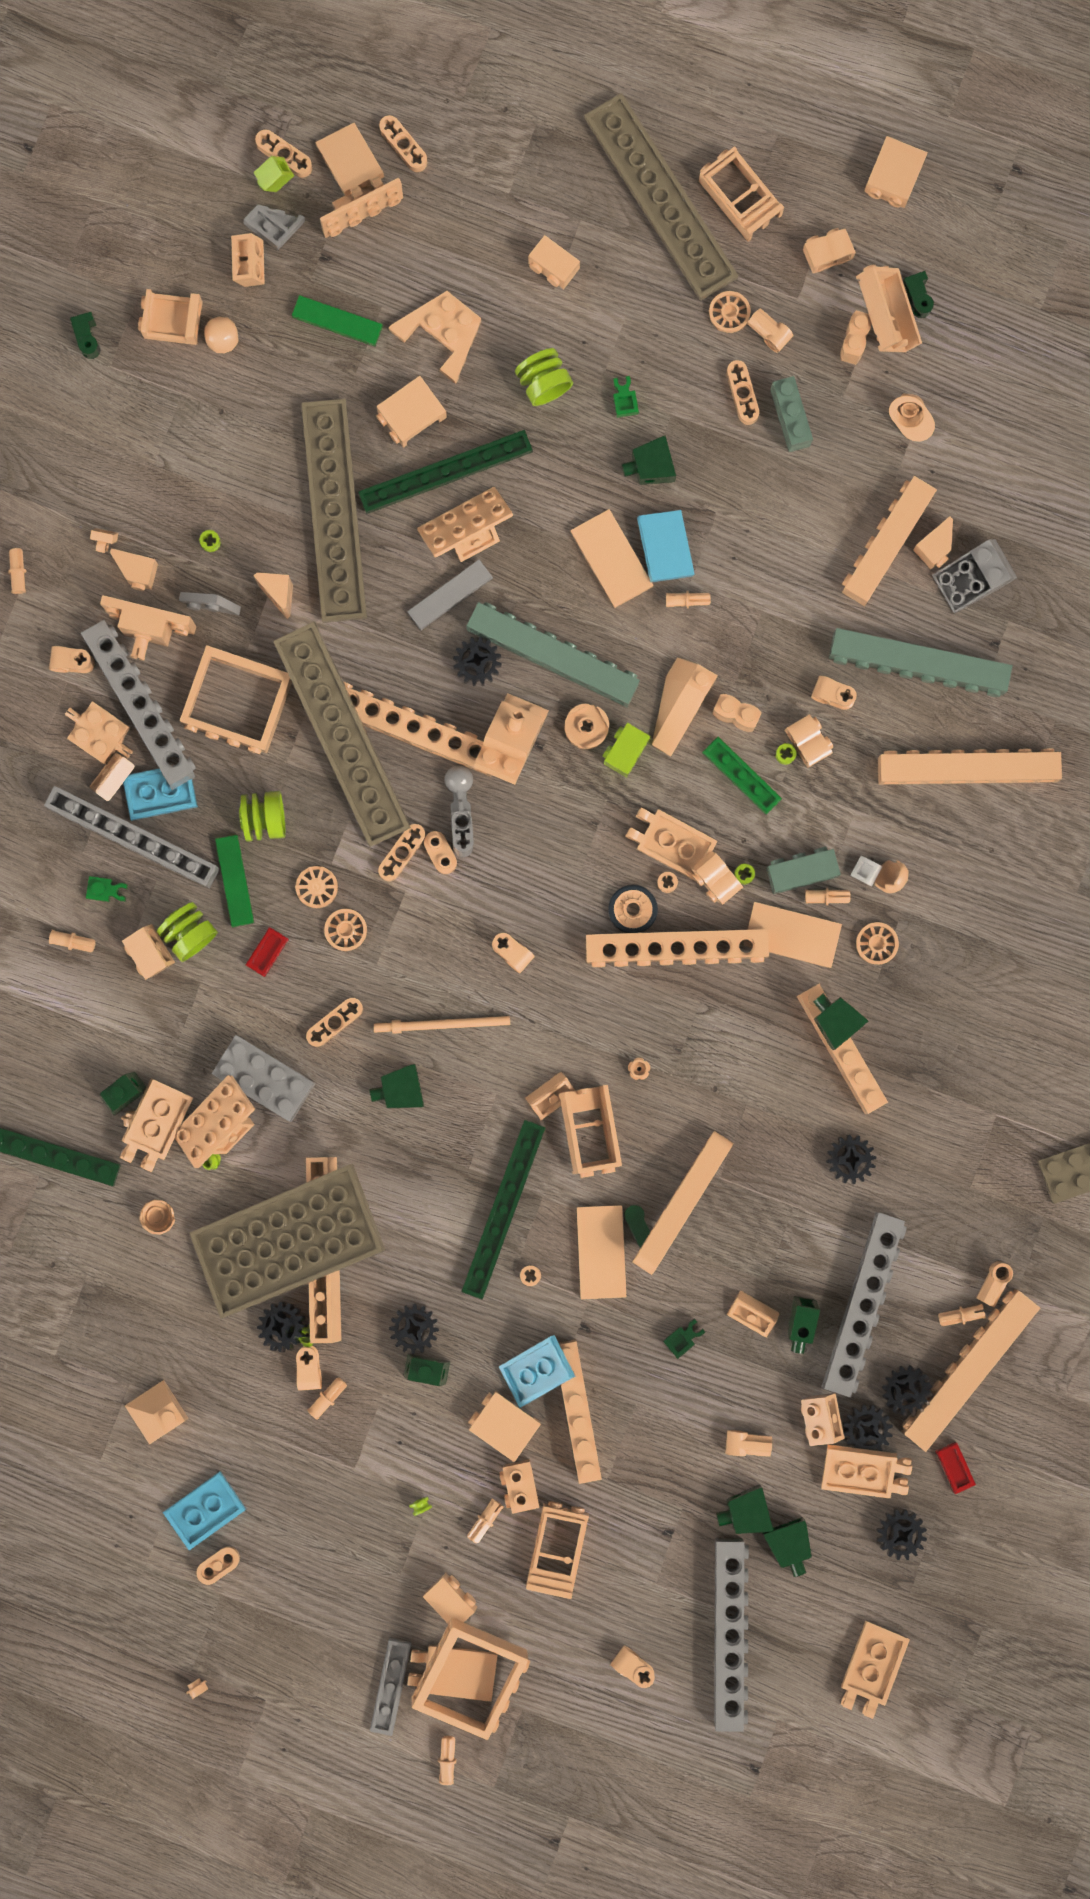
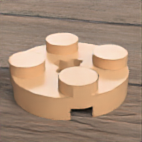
(592, 715)

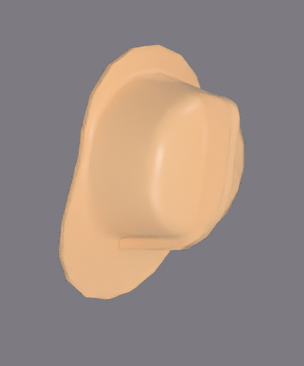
(912, 417)

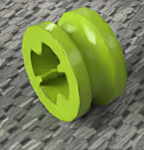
(214, 547)
(783, 747)
(751, 871)
(420, 1506)

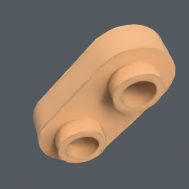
(439, 852)
(218, 1564)

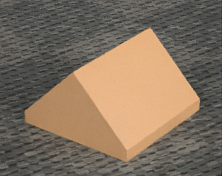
(278, 590)

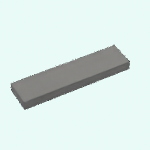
(450, 595)
(390, 1686)

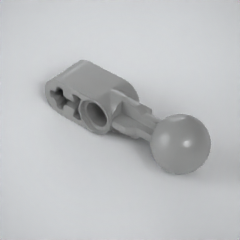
(459, 781)

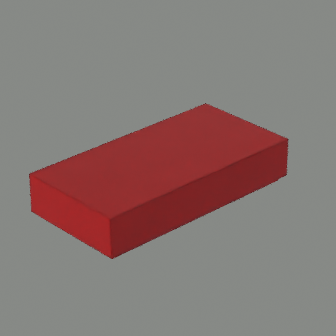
(267, 952)
(955, 1468)

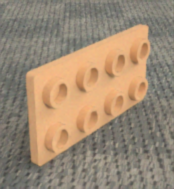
(351, 212)
(467, 527)
(216, 1123)

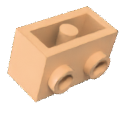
(553, 262)
(148, 951)
(822, 1419)
(520, 1486)
(450, 1600)

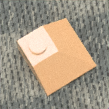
(156, 1412)

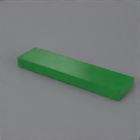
(337, 321)
(742, 775)
(234, 881)

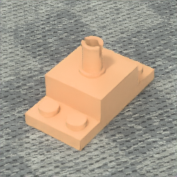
(146, 623)
(510, 738)

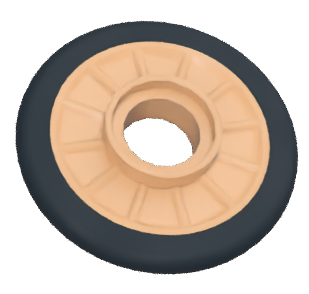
(618, 909)

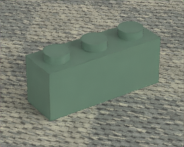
(791, 414)
(803, 870)

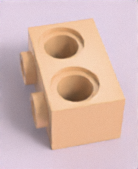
(247, 260)

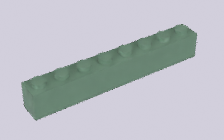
(552, 654)
(920, 662)

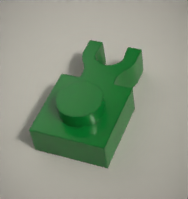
(625, 400)
(102, 889)

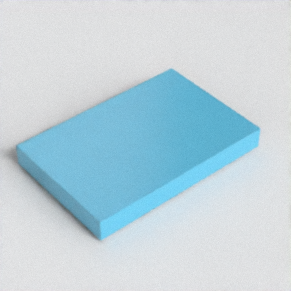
(665, 546)
(151, 795)
(537, 1371)
(204, 1510)

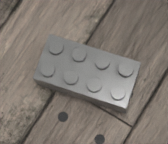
(264, 1078)

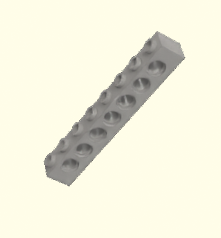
(95, 638)
(132, 837)
(839, 1357)
(726, 1719)

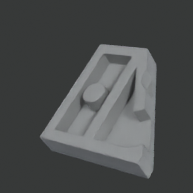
(273, 225)
(210, 602)

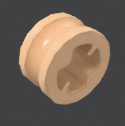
(674, 881)
(523, 1276)

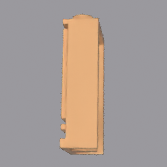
(758, 214)
(889, 308)
(587, 1100)
(549, 1581)

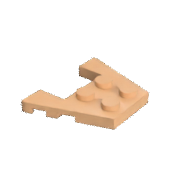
(447, 322)

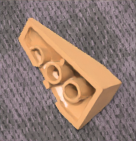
(681, 699)

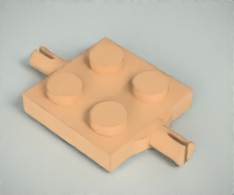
(98, 733)

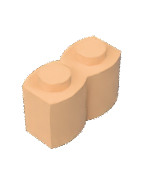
(828, 250)
(855, 337)
(732, 711)
(809, 741)
(716, 878)

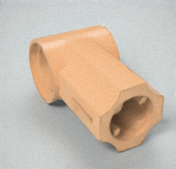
(775, 334)
(993, 1286)
(741, 1443)

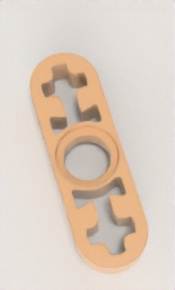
(403, 134)
(282, 144)
(744, 375)
(397, 870)
(325, 1038)

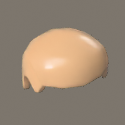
(221, 334)
(892, 877)
(157, 1217)

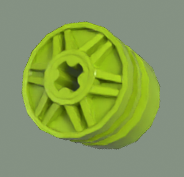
(543, 377)
(262, 816)
(190, 935)

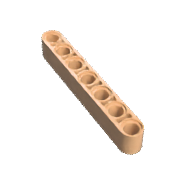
(682, 1203)

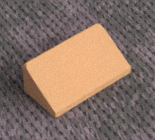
(112, 776)
(546, 1097)
(753, 1314)

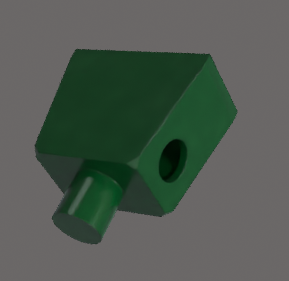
(651, 463)
(837, 1020)
(399, 1089)
(122, 1092)
(803, 1314)
(426, 1370)
(747, 1512)
(790, 1545)

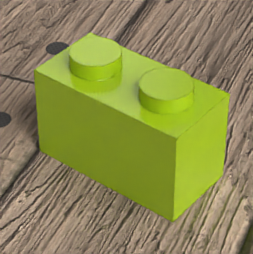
(626, 749)

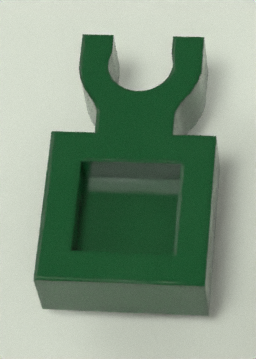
(681, 1340)

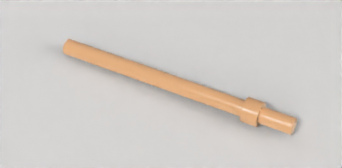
(397, 1026)

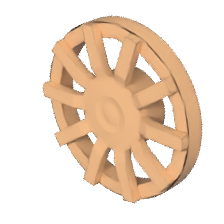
(729, 311)
(316, 887)
(345, 929)
(877, 943)

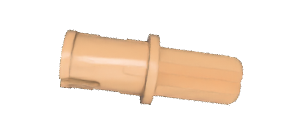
(17, 571)
(687, 599)
(827, 896)
(71, 941)
(961, 1315)
(327, 1398)
(485, 1521)
(447, 1761)

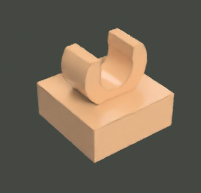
(103, 539)

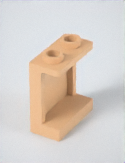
(895, 172)
(170, 317)
(410, 411)
(503, 1425)

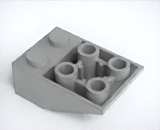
(974, 575)

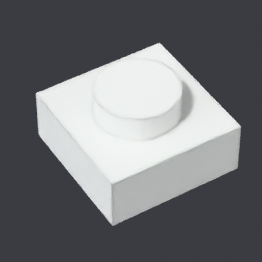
(866, 871)

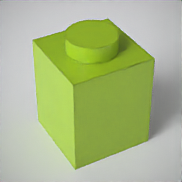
(273, 174)

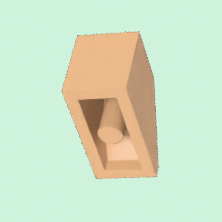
(936, 545)
(136, 569)

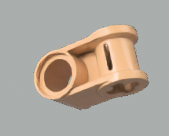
(67, 660)
(832, 692)
(515, 955)
(309, 1372)
(630, 1664)

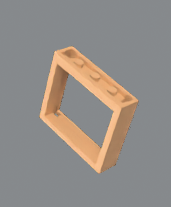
(249, 666)
(485, 1640)

